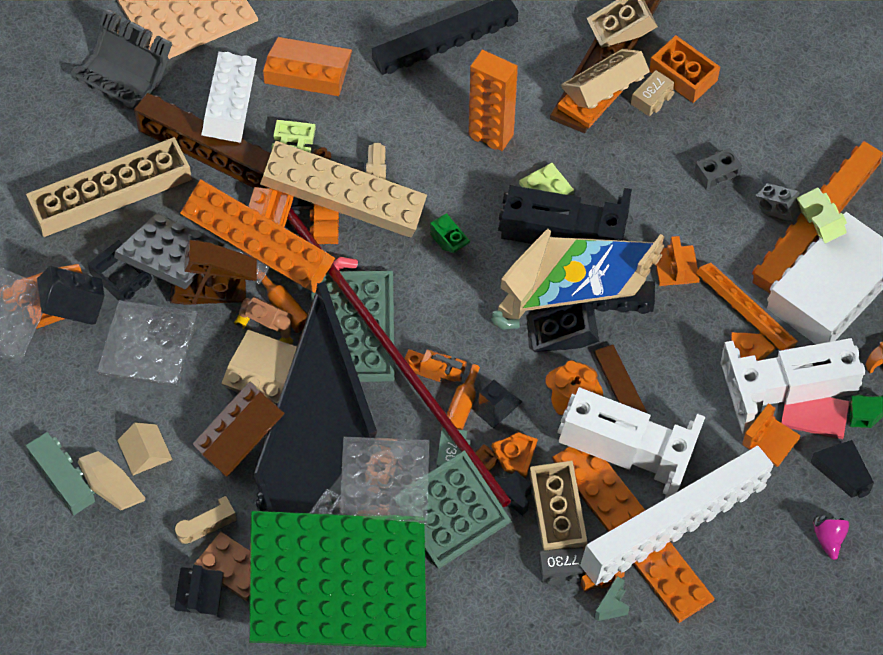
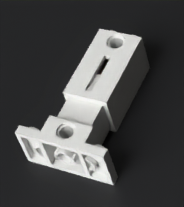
(792, 377)
(628, 437)

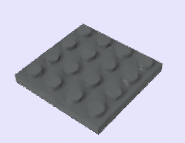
(161, 250)

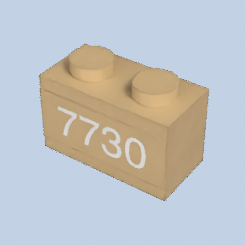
(653, 93)

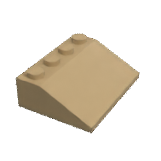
(262, 362)

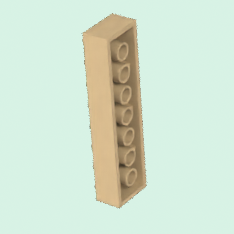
(109, 187)
(343, 189)

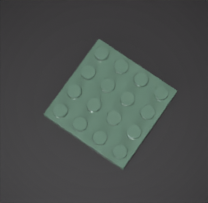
(459, 510)

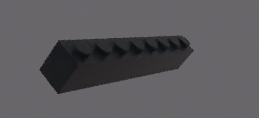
(444, 35)

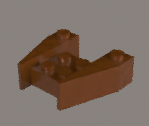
(219, 275)

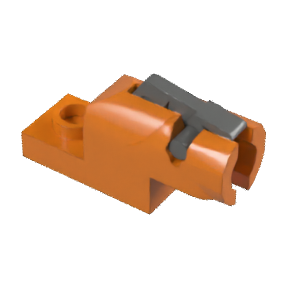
(436, 365)

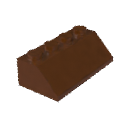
(238, 428)

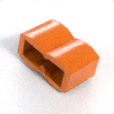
(325, 225)

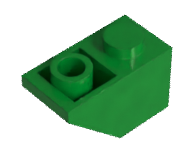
(448, 234)
(865, 411)

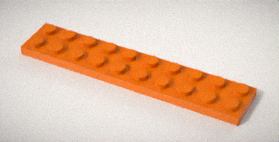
(614, 505)

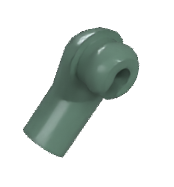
(504, 323)

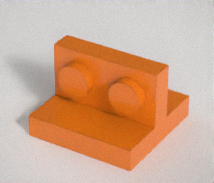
(677, 264)

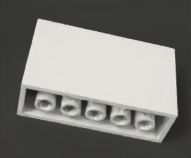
(830, 283)

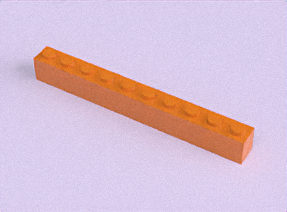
(798, 237)

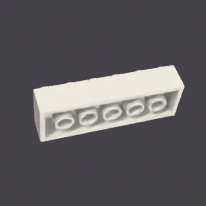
(229, 97)

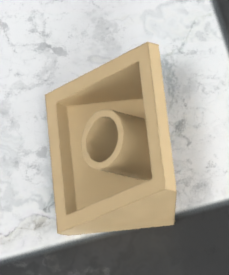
(143, 447)

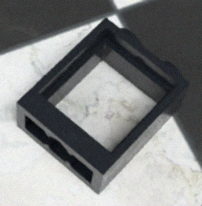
(106, 260)

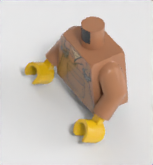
(266, 315)

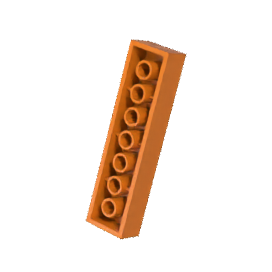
(257, 235)

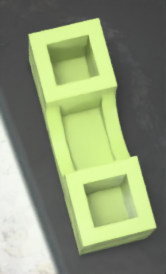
(825, 216)

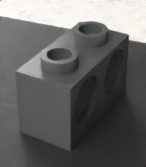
(718, 170)
(779, 202)

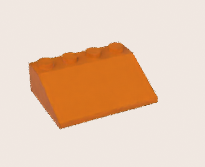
(306, 66)

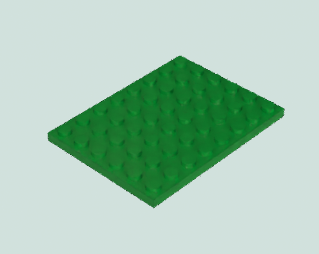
(336, 580)

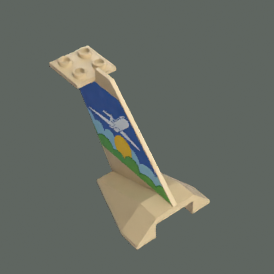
(576, 272)

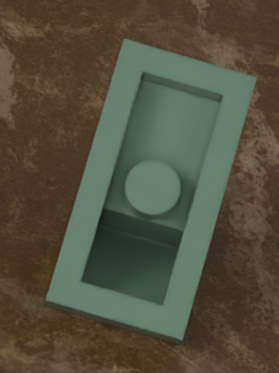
(611, 604)

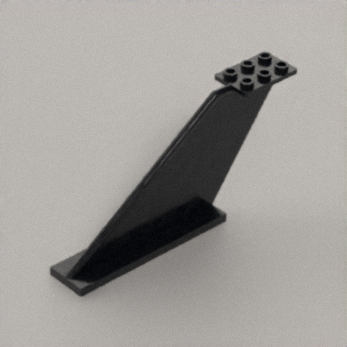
(320, 408)

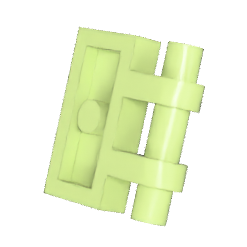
(295, 132)

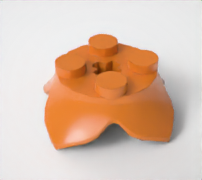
(561, 379)

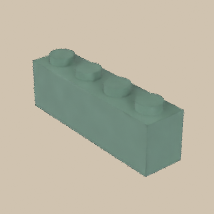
(60, 473)

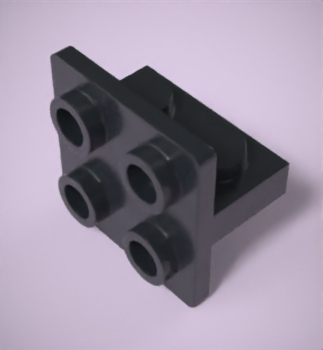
(199, 590)

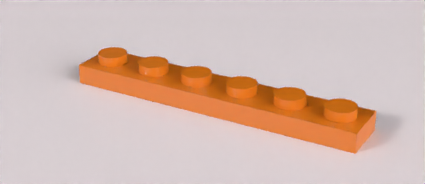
(747, 307)

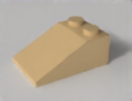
(621, 22)

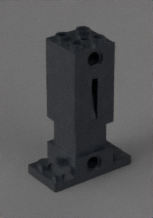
(533, 211)

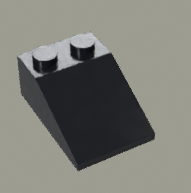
(564, 328)

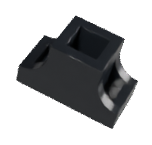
(517, 490)

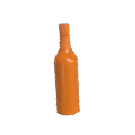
(282, 299)
(463, 399)

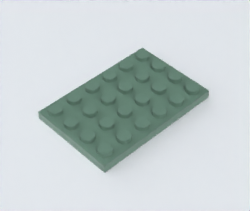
(376, 293)

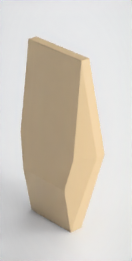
(110, 481)

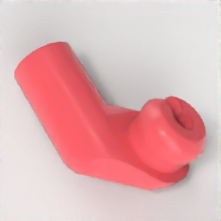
(343, 262)

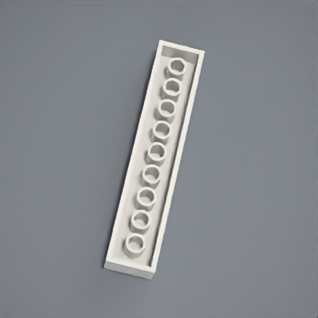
(676, 515)

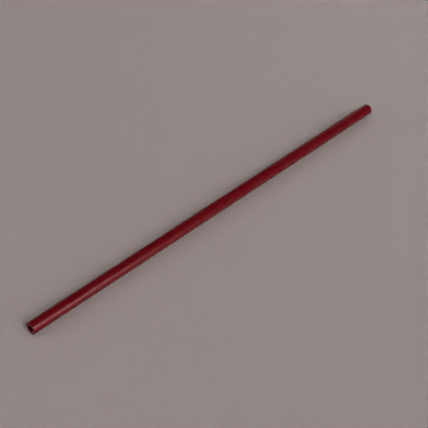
(403, 365)

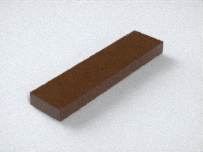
(618, 378)

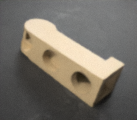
(205, 523)

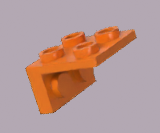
(771, 436)

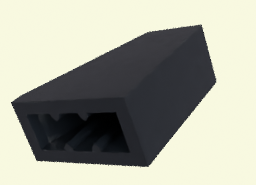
(496, 403)
(844, 468)

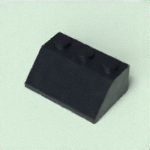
(70, 295)

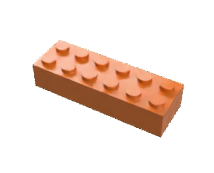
(492, 100)

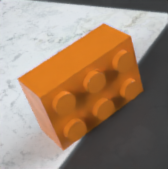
(686, 67)

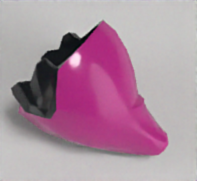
(830, 534)

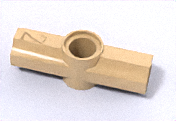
(376, 160)

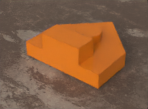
(752, 344)
(515, 452)

